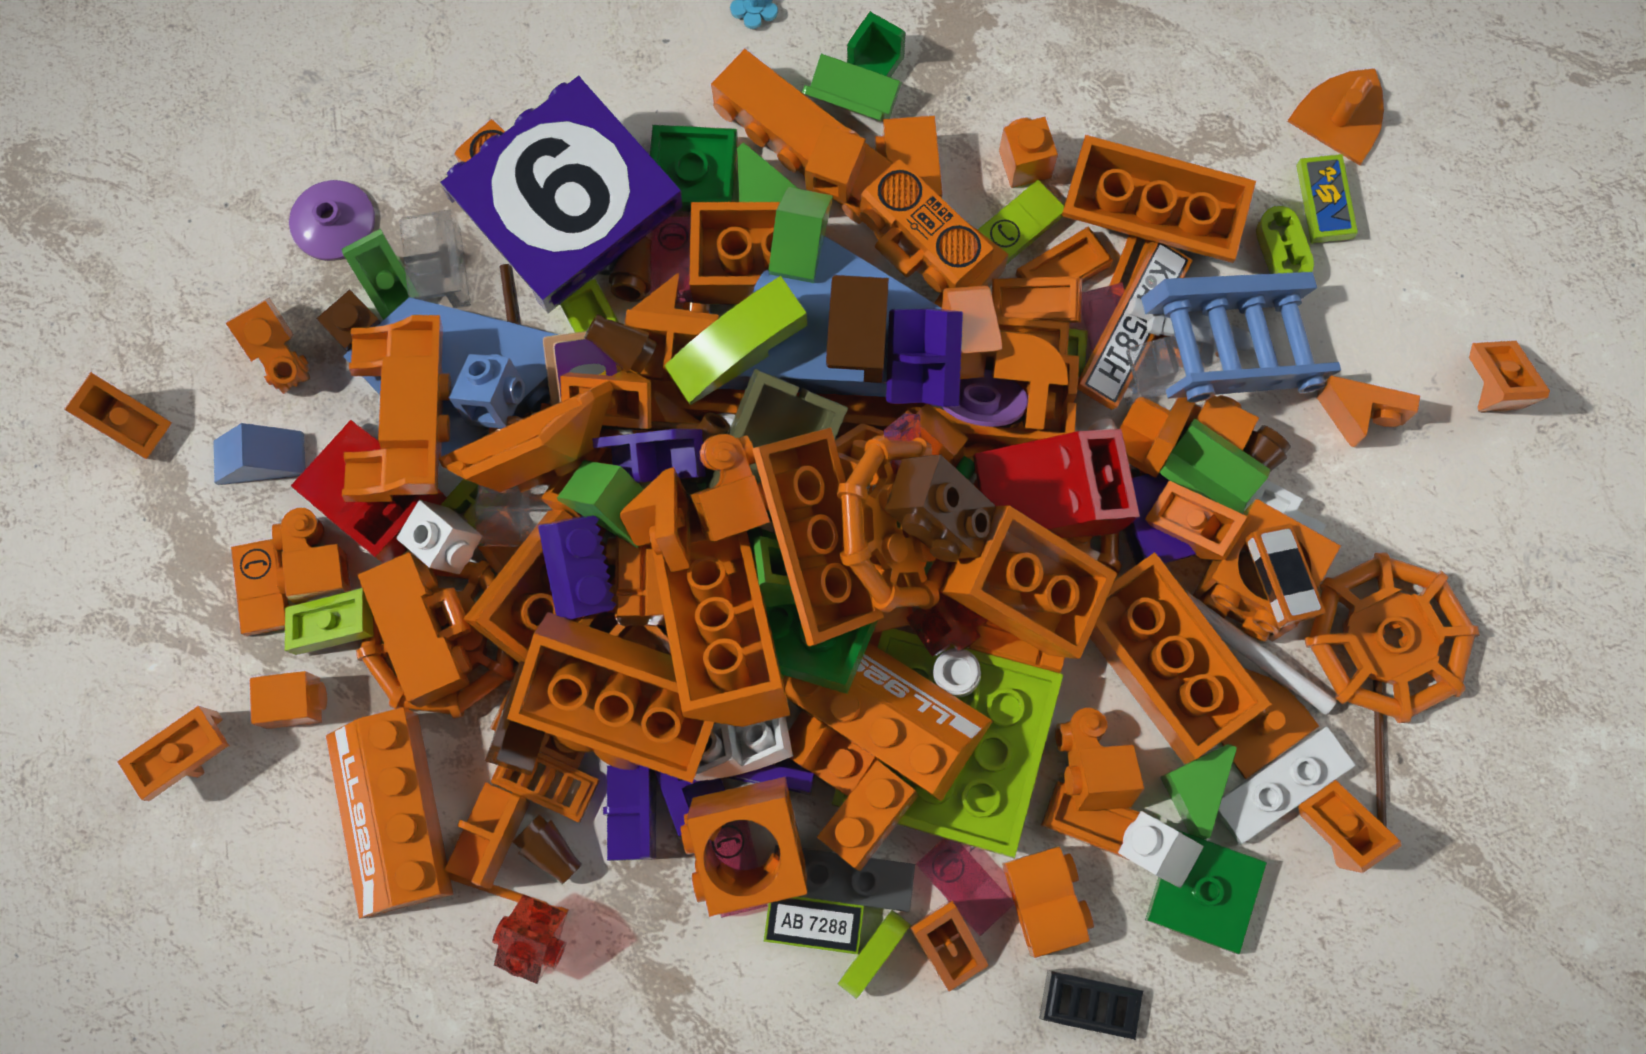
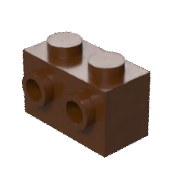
(940, 508)

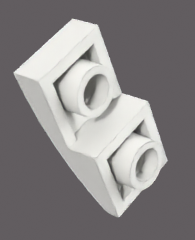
(744, 749)

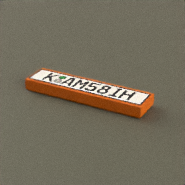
(1108, 367)

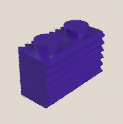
(576, 567)

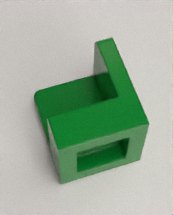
(877, 45)

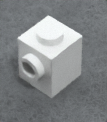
(439, 537)
(1160, 849)

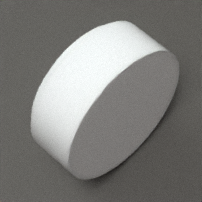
(957, 672)

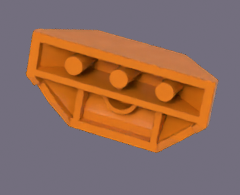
(534, 445)

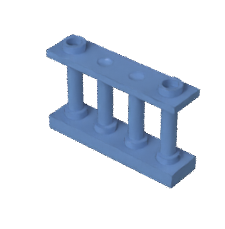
(1249, 294)

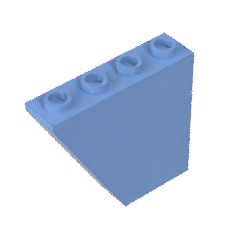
(479, 335)
(803, 355)

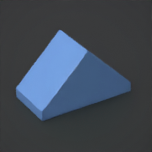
(258, 454)

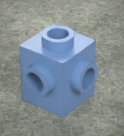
(487, 390)

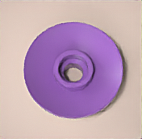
(350, 220)
(989, 401)

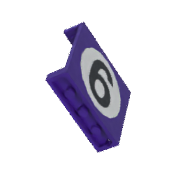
(563, 192)

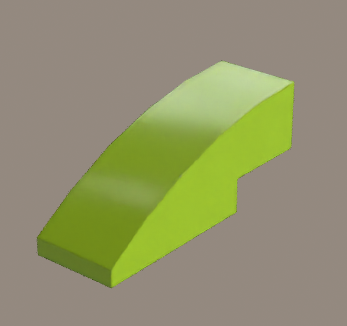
(737, 340)

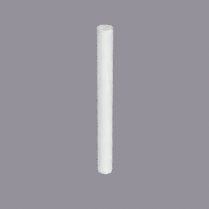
(1266, 660)

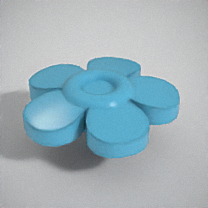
(753, 11)

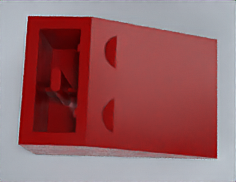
(1064, 482)
(368, 523)

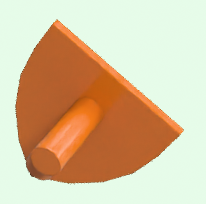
(1344, 113)
(1272, 729)

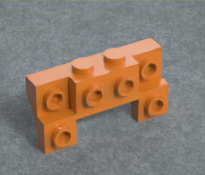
(410, 409)

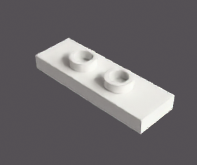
(1283, 785)

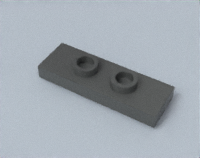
(877, 885)

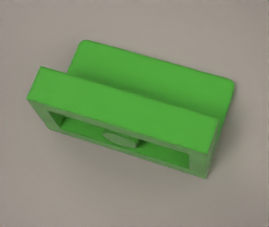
(853, 88)
(1214, 467)

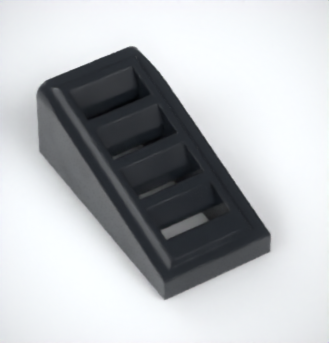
(1052, 1000)

